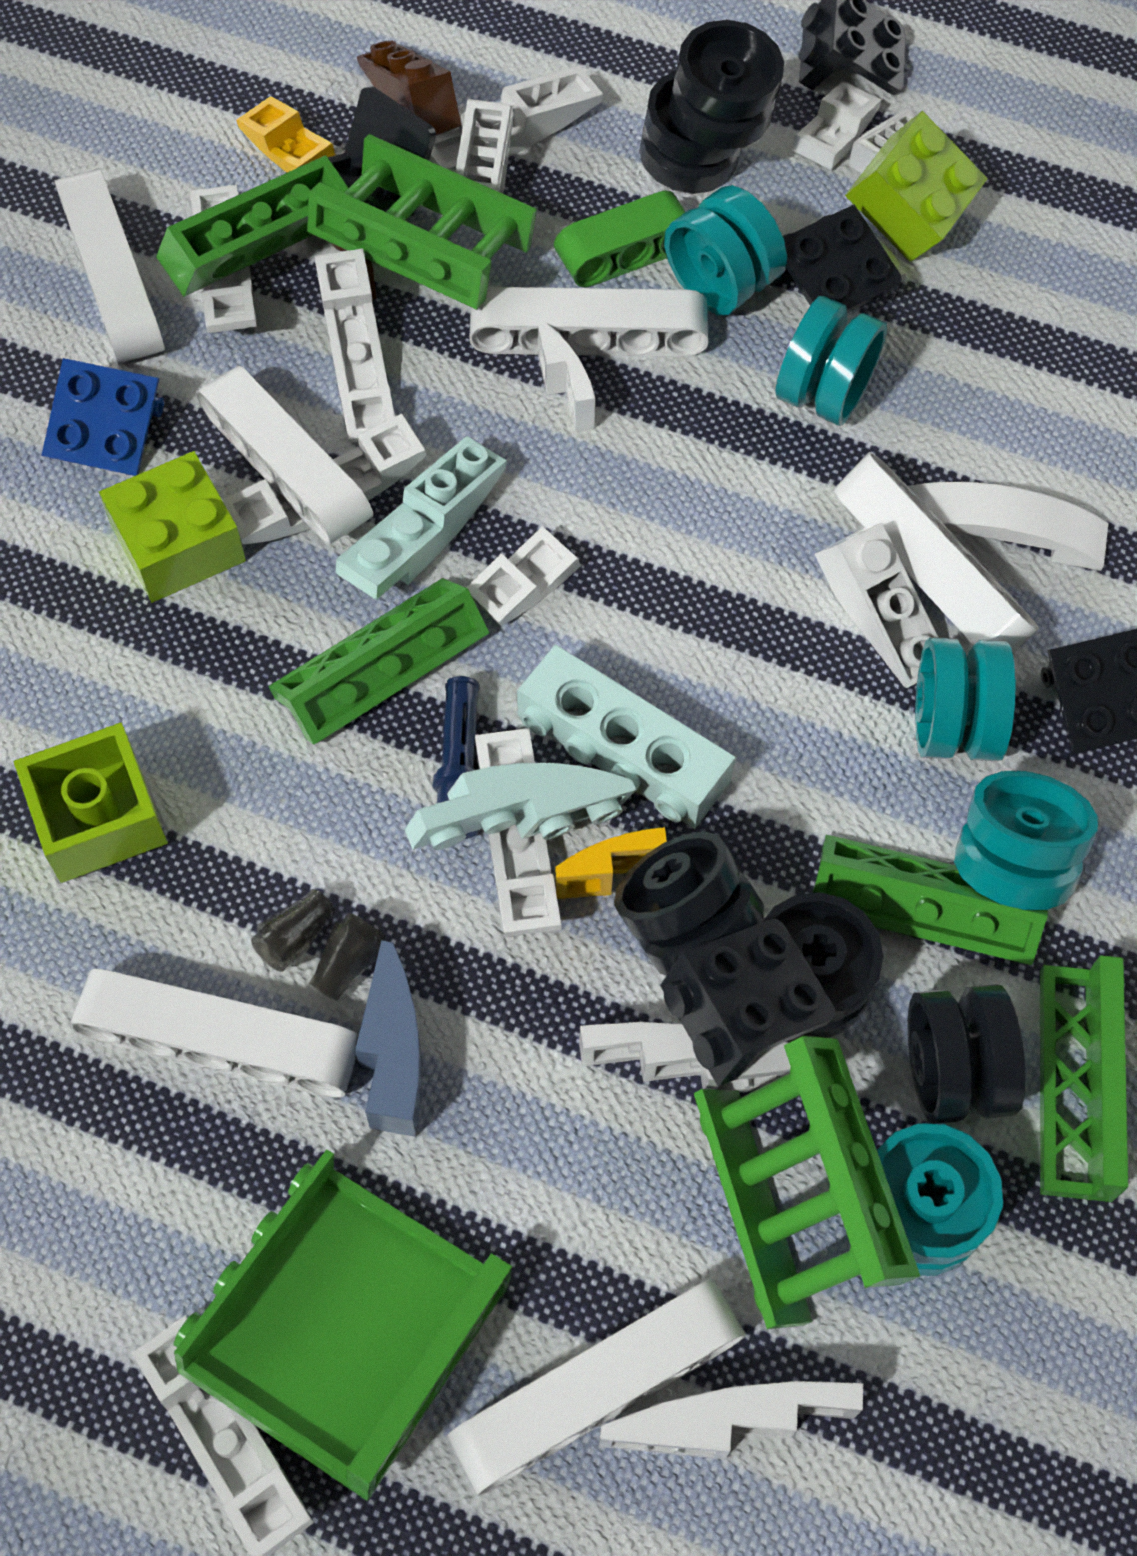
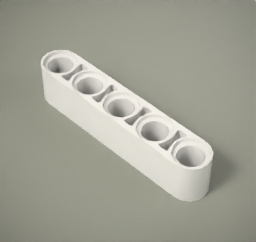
(109, 266)
(592, 321)
(285, 455)
(934, 556)
(216, 1033)
(595, 1387)

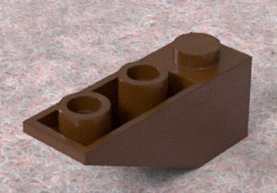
(413, 83)

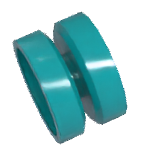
(726, 249)
(830, 360)
(965, 699)
(1025, 840)
(957, 1189)

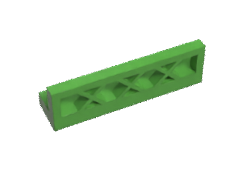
(380, 659)
(926, 900)
(1106, 1080)

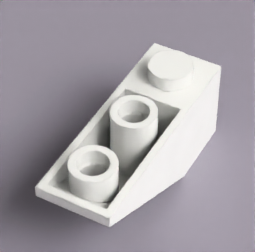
(879, 598)

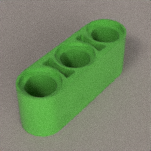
(618, 239)

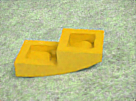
(281, 135)
(592, 869)

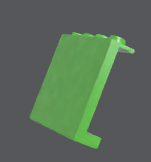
(339, 1325)

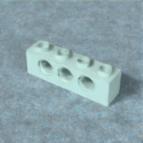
(568, 683)

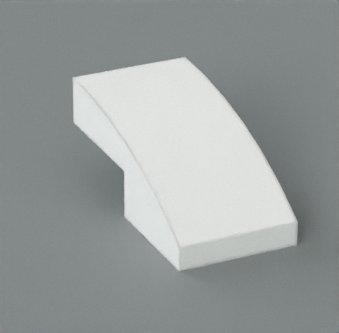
(839, 123)
(565, 373)
(524, 579)

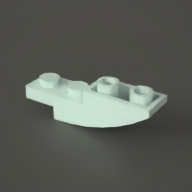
(425, 523)
(530, 795)

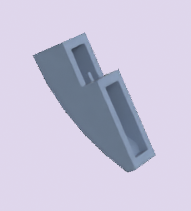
(391, 1048)

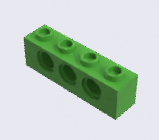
(243, 228)

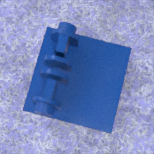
(101, 417)

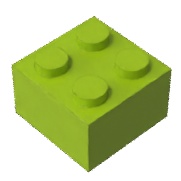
(916, 186)
(173, 526)
(90, 802)

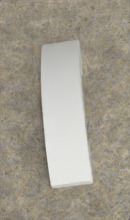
(228, 301)
(354, 341)
(380, 461)
(1019, 517)
(519, 865)
(229, 1451)

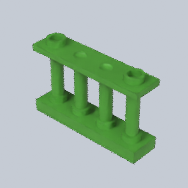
(408, 249)
(853, 1168)

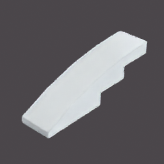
(539, 111)
(668, 1053)
(705, 1421)

